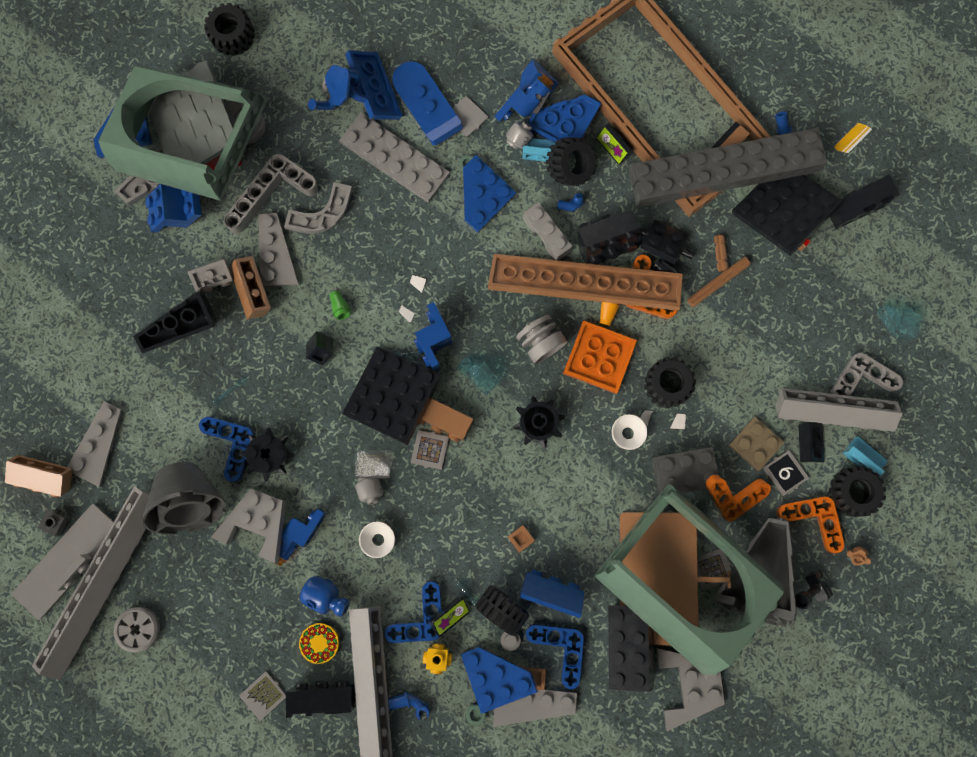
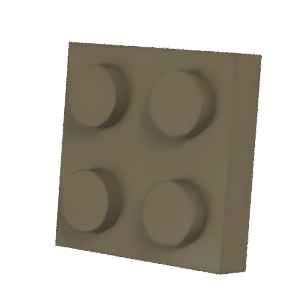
(756, 444)

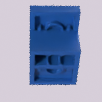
(171, 208)
(432, 338)

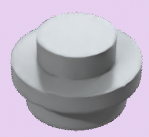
(510, 642)

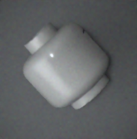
(519, 135)
(369, 490)

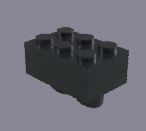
(608, 237)

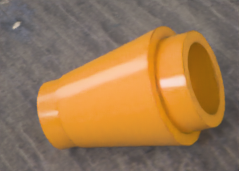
(608, 312)

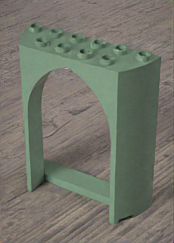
(126, 156)
(702, 648)

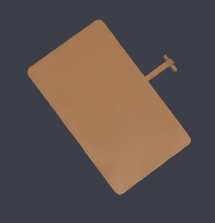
(668, 563)

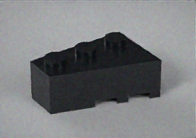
(865, 201)

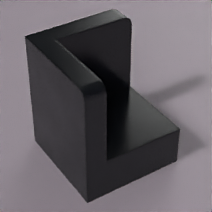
(319, 348)

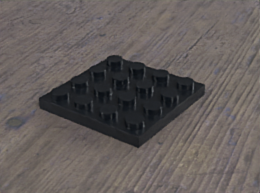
(787, 210)
(392, 395)

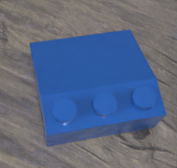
(552, 593)

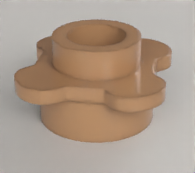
(859, 556)

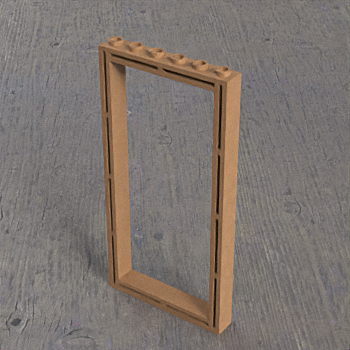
(688, 54)

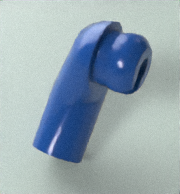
(573, 204)

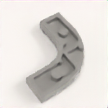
(326, 218)

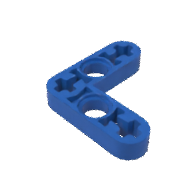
(238, 443)
(422, 626)
(564, 641)

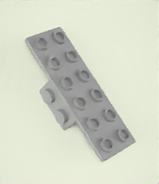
(63, 563)

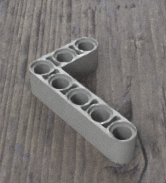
(267, 189)

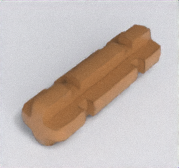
(721, 253)

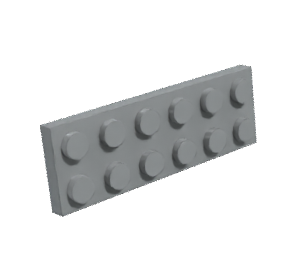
(394, 157)

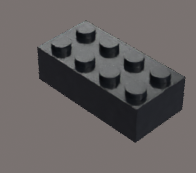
(630, 650)

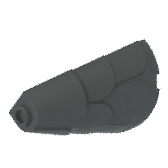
(775, 552)

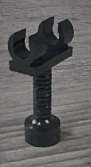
(817, 589)

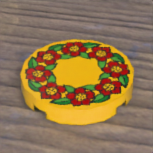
(319, 643)

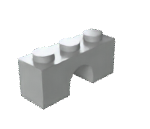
(542, 224)

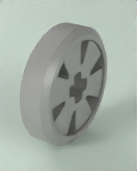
(125, 629)

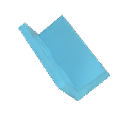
(537, 150)
(865, 456)

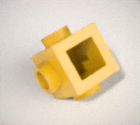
(440, 651)

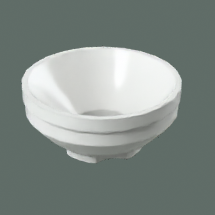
(638, 427)
(366, 539)

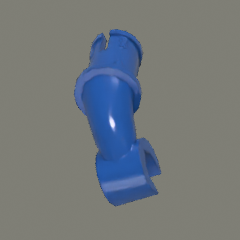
(782, 123)
(408, 700)

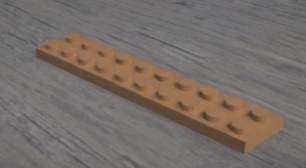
(586, 281)

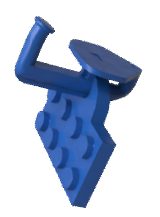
(363, 82)

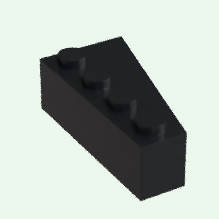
(179, 322)

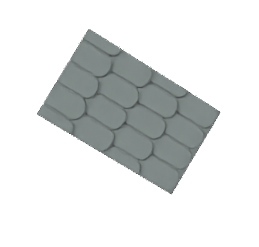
(192, 123)

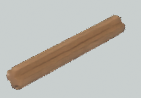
(718, 282)

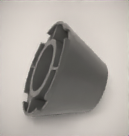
(182, 500)

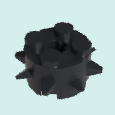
(546, 413)
(278, 454)

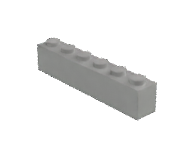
(838, 409)

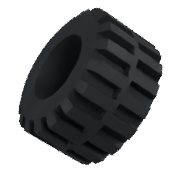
(223, 17)
(584, 163)
(684, 375)
(872, 487)
(502, 610)

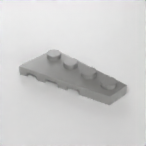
(136, 188)
(275, 258)
(94, 450)
(537, 706)

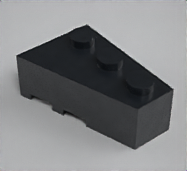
(320, 698)

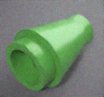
(339, 306)

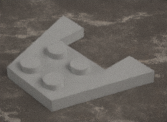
(259, 515)
(699, 691)

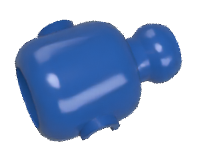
(322, 596)

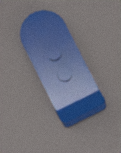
(426, 102)

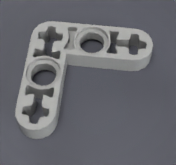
(858, 371)

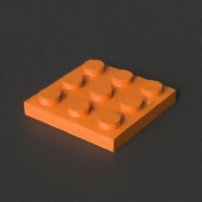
(600, 357)

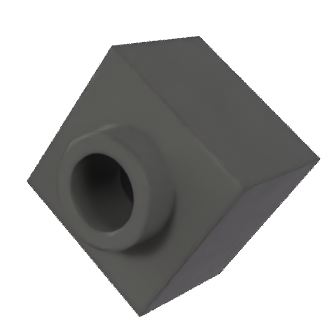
(59, 522)

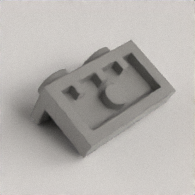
(211, 275)

